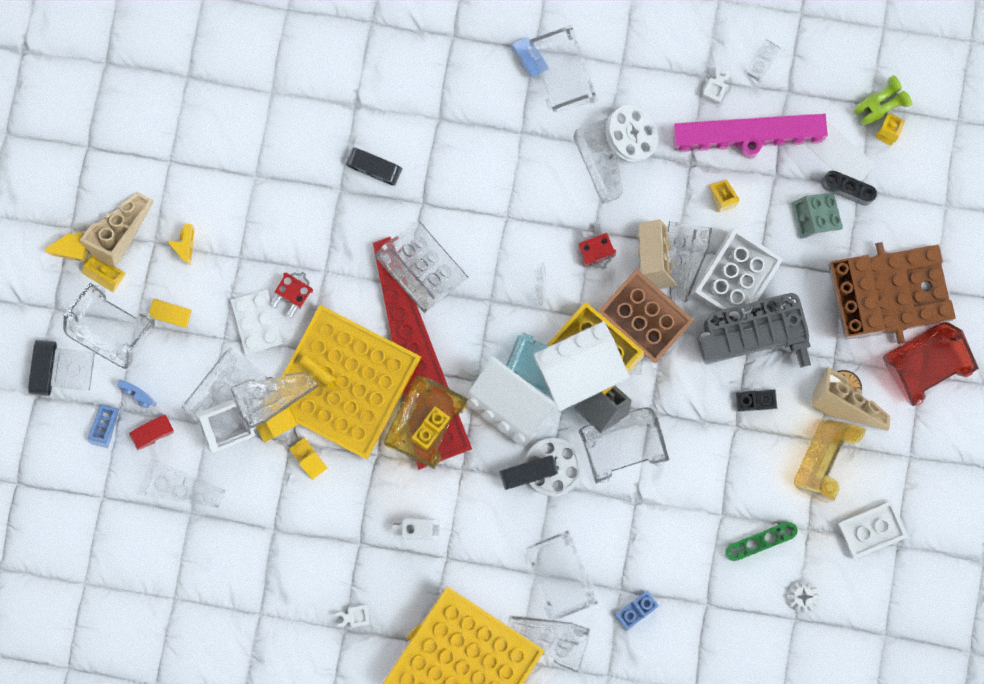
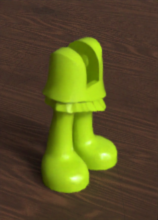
(873, 102)

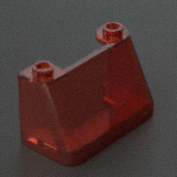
(930, 360)

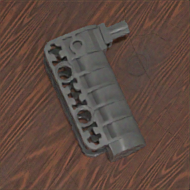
(758, 332)

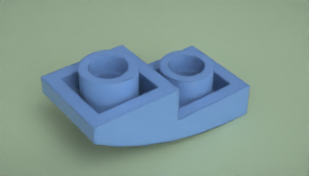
(522, 52)
(141, 396)
(636, 610)

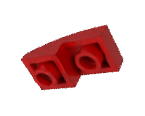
(150, 432)

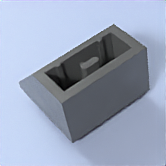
(604, 410)

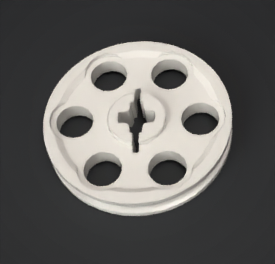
(635, 127)
(563, 464)

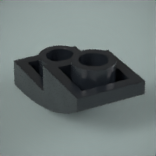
(756, 400)

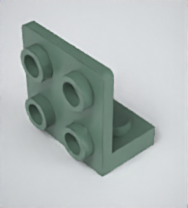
(816, 214)

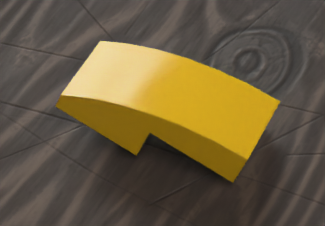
(170, 313)
(430, 428)

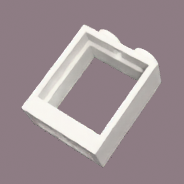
(216, 445)

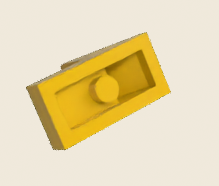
(890, 129)
(185, 248)
(277, 425)
(308, 458)

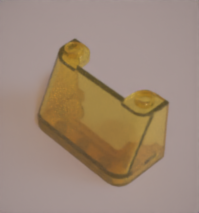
(418, 403)
(820, 456)

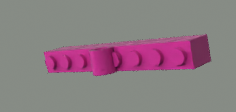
(750, 132)

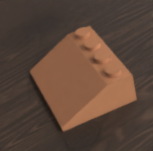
(646, 315)

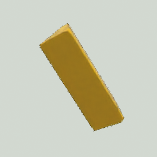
(103, 273)

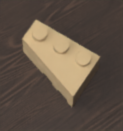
(654, 253)

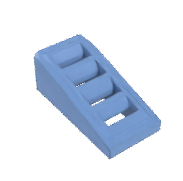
(109, 428)

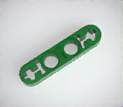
(760, 539)

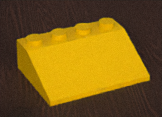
(588, 317)

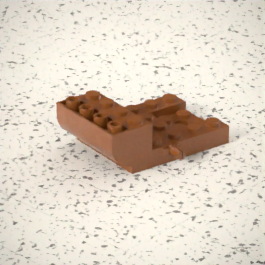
(886, 292)

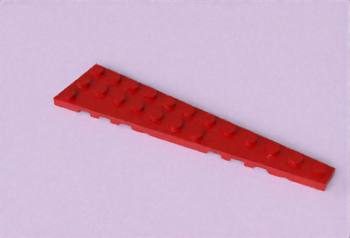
(410, 333)

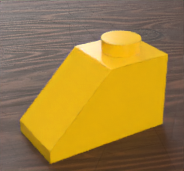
(69, 248)

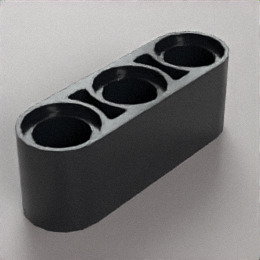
(374, 166)
(858, 188)
(42, 367)
(528, 472)

